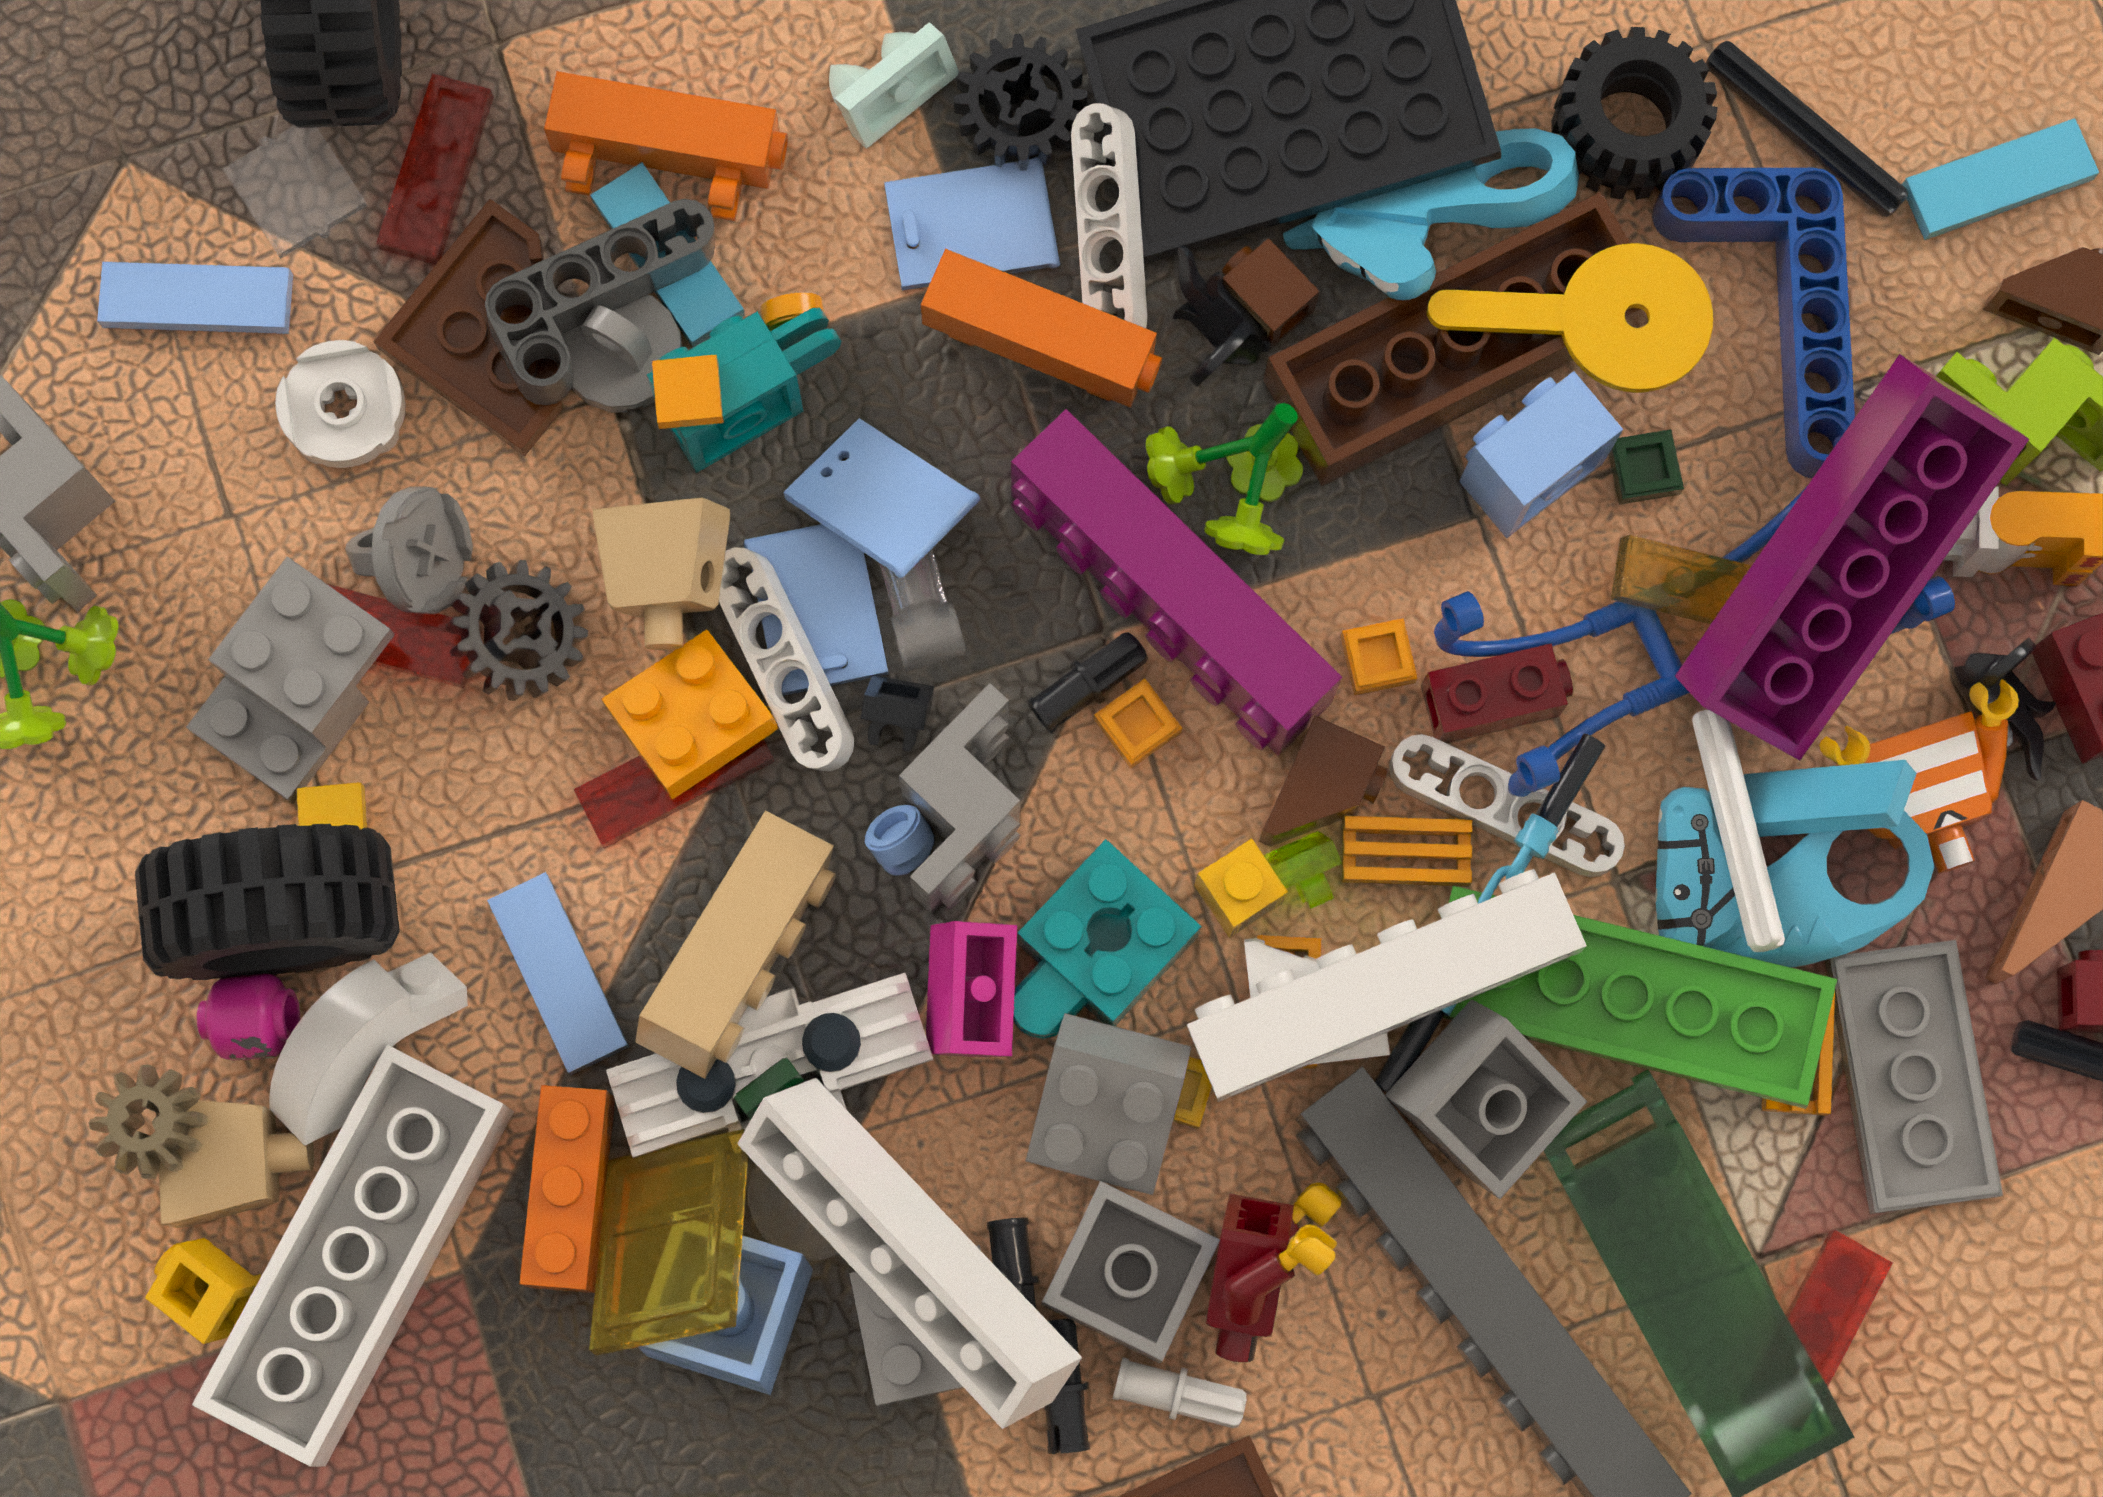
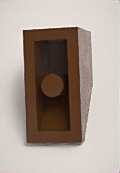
(2057, 298)
(1325, 782)

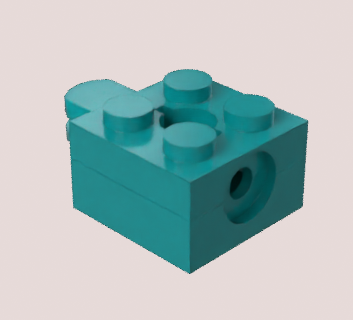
(755, 379)
(1098, 944)

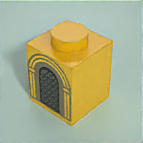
(1240, 888)

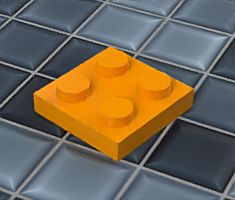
(690, 714)

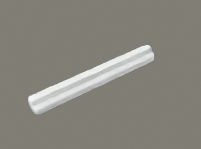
(1738, 832)

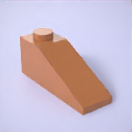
(2060, 894)

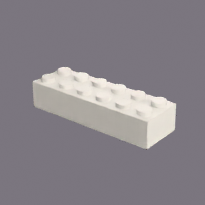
(353, 1258)

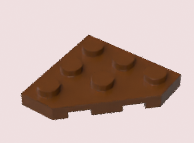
(447, 337)

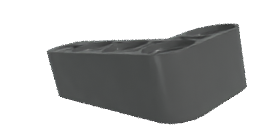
(608, 286)

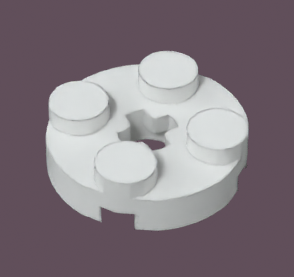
(311, 385)

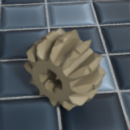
(170, 1126)

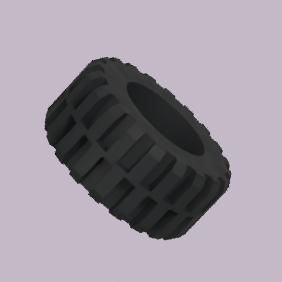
(333, 60)
(266, 901)

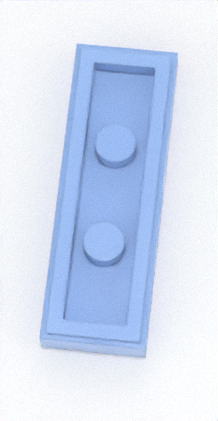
(195, 297)
(558, 973)

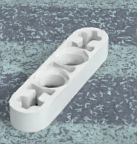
(1119, 222)
(789, 654)
(1502, 815)

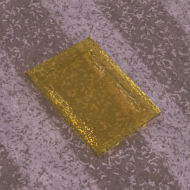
(670, 1244)

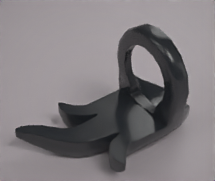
(1219, 318)
(1989, 670)

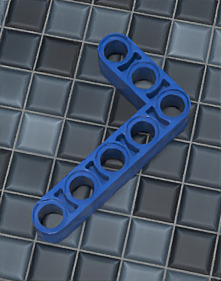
(1798, 289)

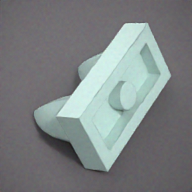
(906, 77)

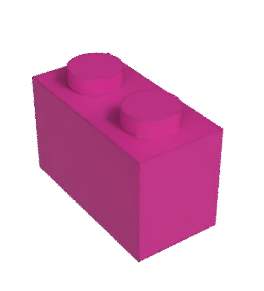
(971, 989)

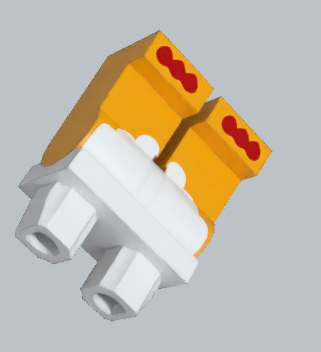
(2033, 531)

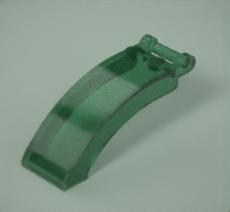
(1697, 1293)

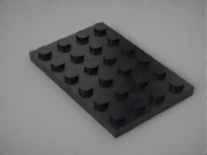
(1285, 107)

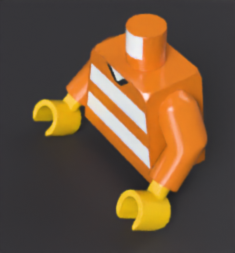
(1956, 769)

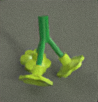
(1261, 469)
(90, 652)

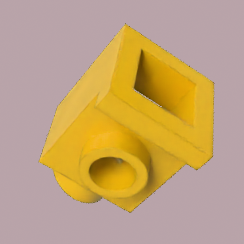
(184, 1293)

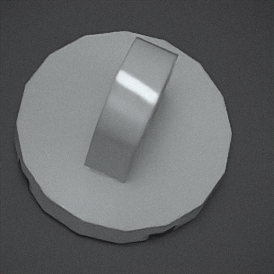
(617, 351)
(416, 550)

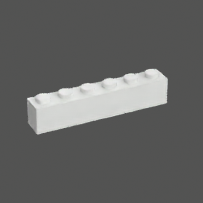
(1386, 985)
(909, 1252)

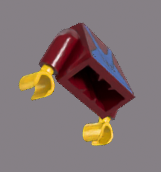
(1258, 1260)

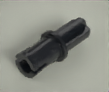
(1088, 681)
(1012, 1254)
(1066, 1413)

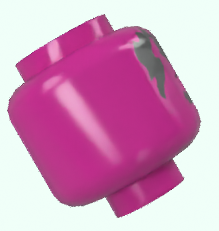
(248, 1016)

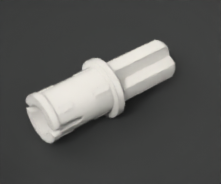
(1180, 1394)

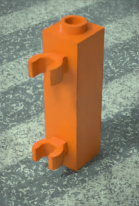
(666, 133)
(1040, 329)

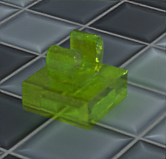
(1303, 866)

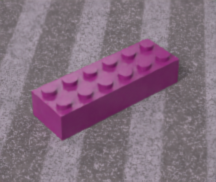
(1850, 558)
(1171, 584)

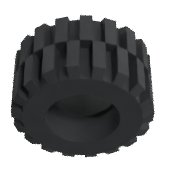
(1650, 70)

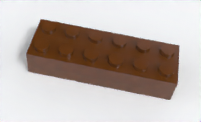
(1399, 377)

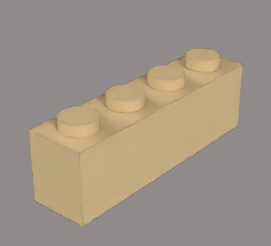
(735, 944)

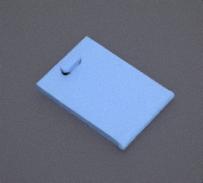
(976, 212)
(881, 497)
(832, 601)

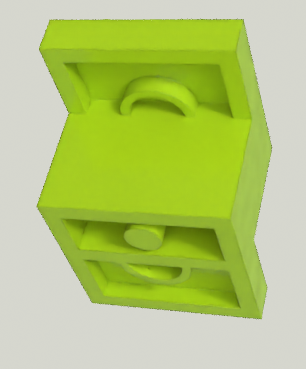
(2050, 398)

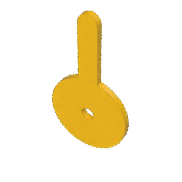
(1593, 316)

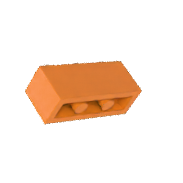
(567, 1189)

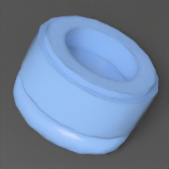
(900, 839)

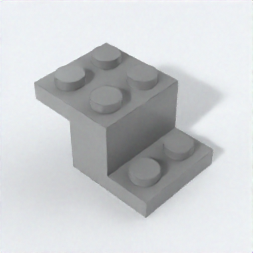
(43, 501)
(290, 679)
(962, 800)

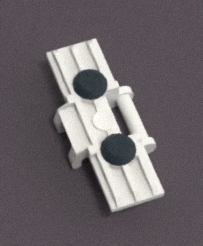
(839, 1038)

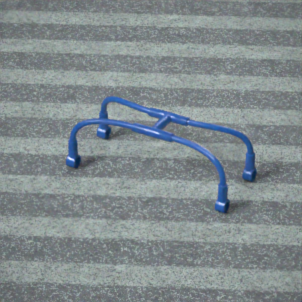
(1539, 766)

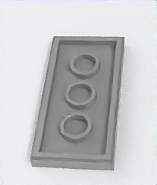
(1913, 1077)

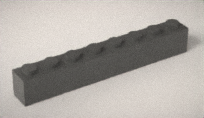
(1482, 1295)

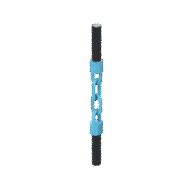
(1534, 841)

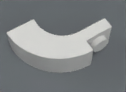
(346, 1034)

